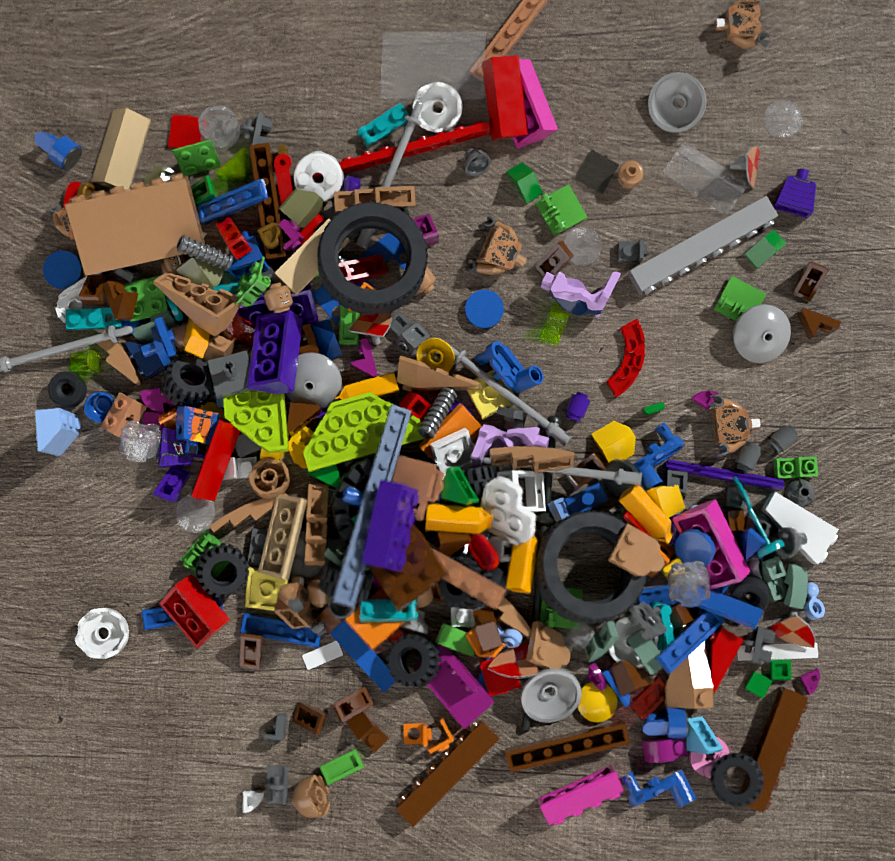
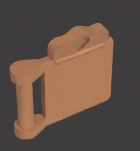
(422, 477)

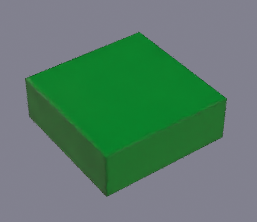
(652, 409)
(780, 669)
(758, 684)

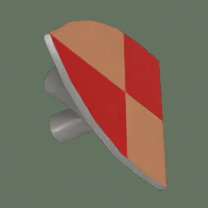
(749, 164)
(372, 325)
(794, 630)
(514, 663)

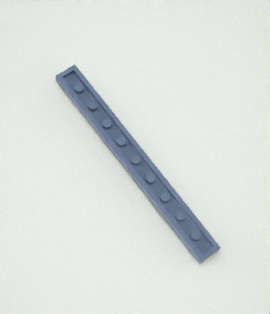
(382, 469)

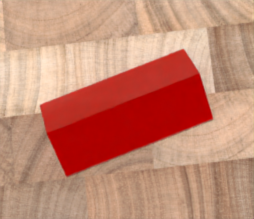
(505, 97)
(215, 461)

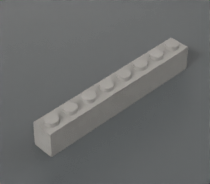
(702, 245)

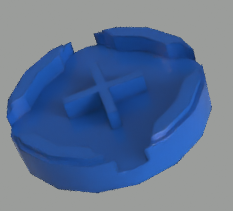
(62, 269)
(484, 309)
(694, 546)

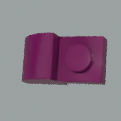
(156, 400)
(664, 749)

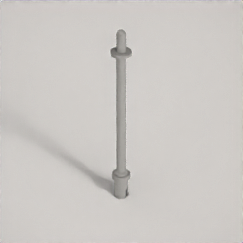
(365, 234)
(6, 364)
(551, 428)
(619, 476)

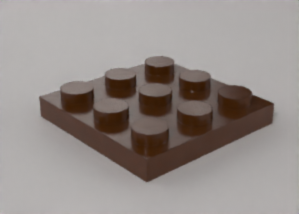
(418, 574)

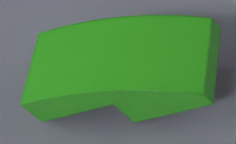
(795, 467)
(454, 639)

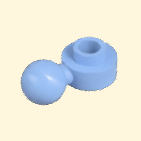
(813, 607)
(510, 636)

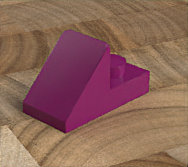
(365, 365)

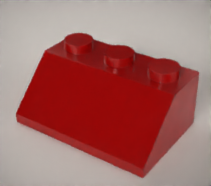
(194, 611)

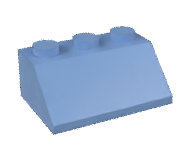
(56, 430)

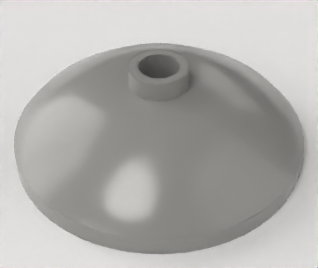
(665, 97)
(751, 331)
(324, 377)
(551, 703)

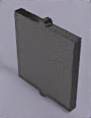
(597, 171)

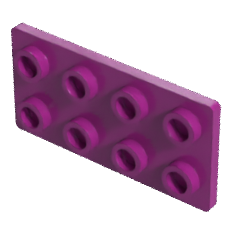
(458, 688)

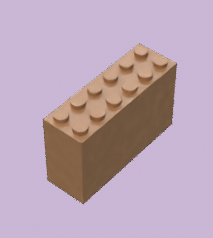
(133, 223)

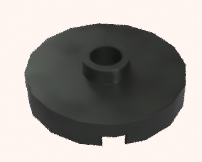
(613, 466)

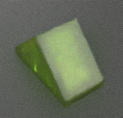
(236, 168)
(555, 324)
(85, 362)

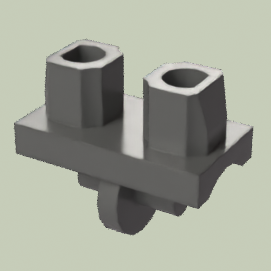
(260, 123)
(649, 619)
(759, 654)
(277, 784)

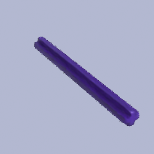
(726, 475)

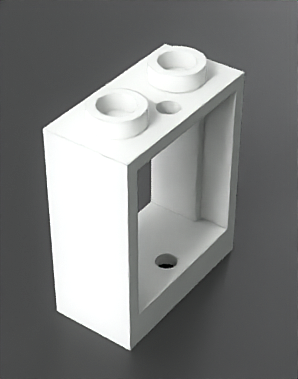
(533, 484)

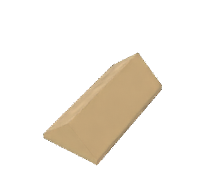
(121, 149)
(302, 264)
(282, 536)

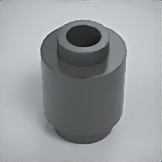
(782, 439)
(748, 457)

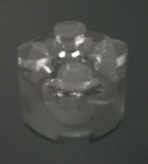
(220, 116)
(140, 441)
(688, 583)

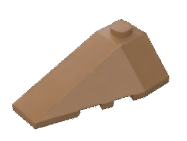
(204, 306)
(419, 377)
(690, 682)

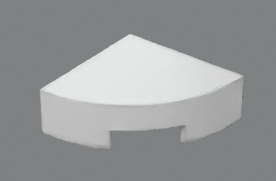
(251, 800)

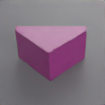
(428, 228)

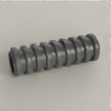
(204, 252)
(437, 413)

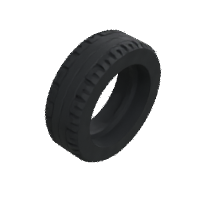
(379, 217)
(551, 586)

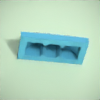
(701, 738)

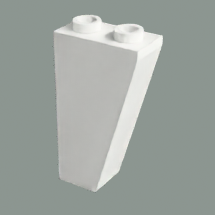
(818, 532)

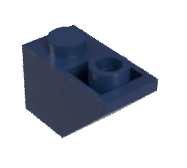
(148, 366)

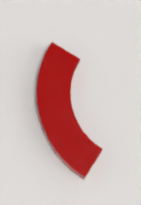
(632, 360)

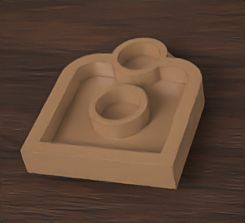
(637, 552)
(547, 647)

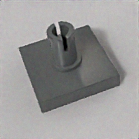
(230, 374)

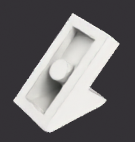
(239, 468)

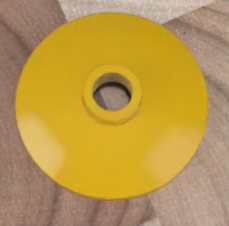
(427, 355)

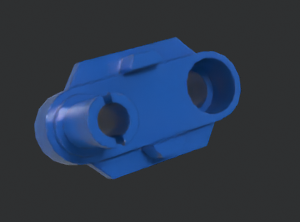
(509, 368)
(657, 455)
(675, 783)

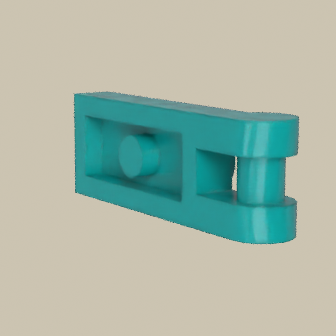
(383, 125)
(90, 319)
(385, 611)
(666, 638)

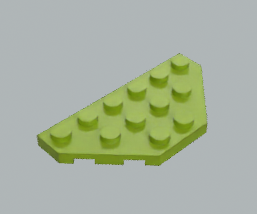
(259, 417)
(353, 431)

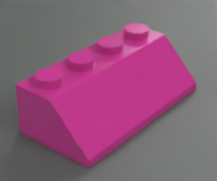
(538, 114)
(728, 562)
(580, 795)

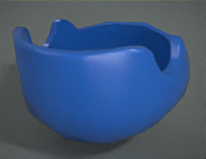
(98, 405)

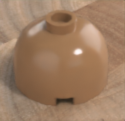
(269, 478)
(310, 797)

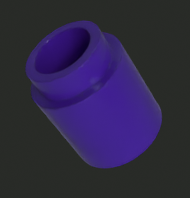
(577, 406)

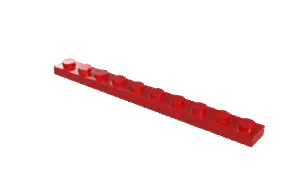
(420, 146)

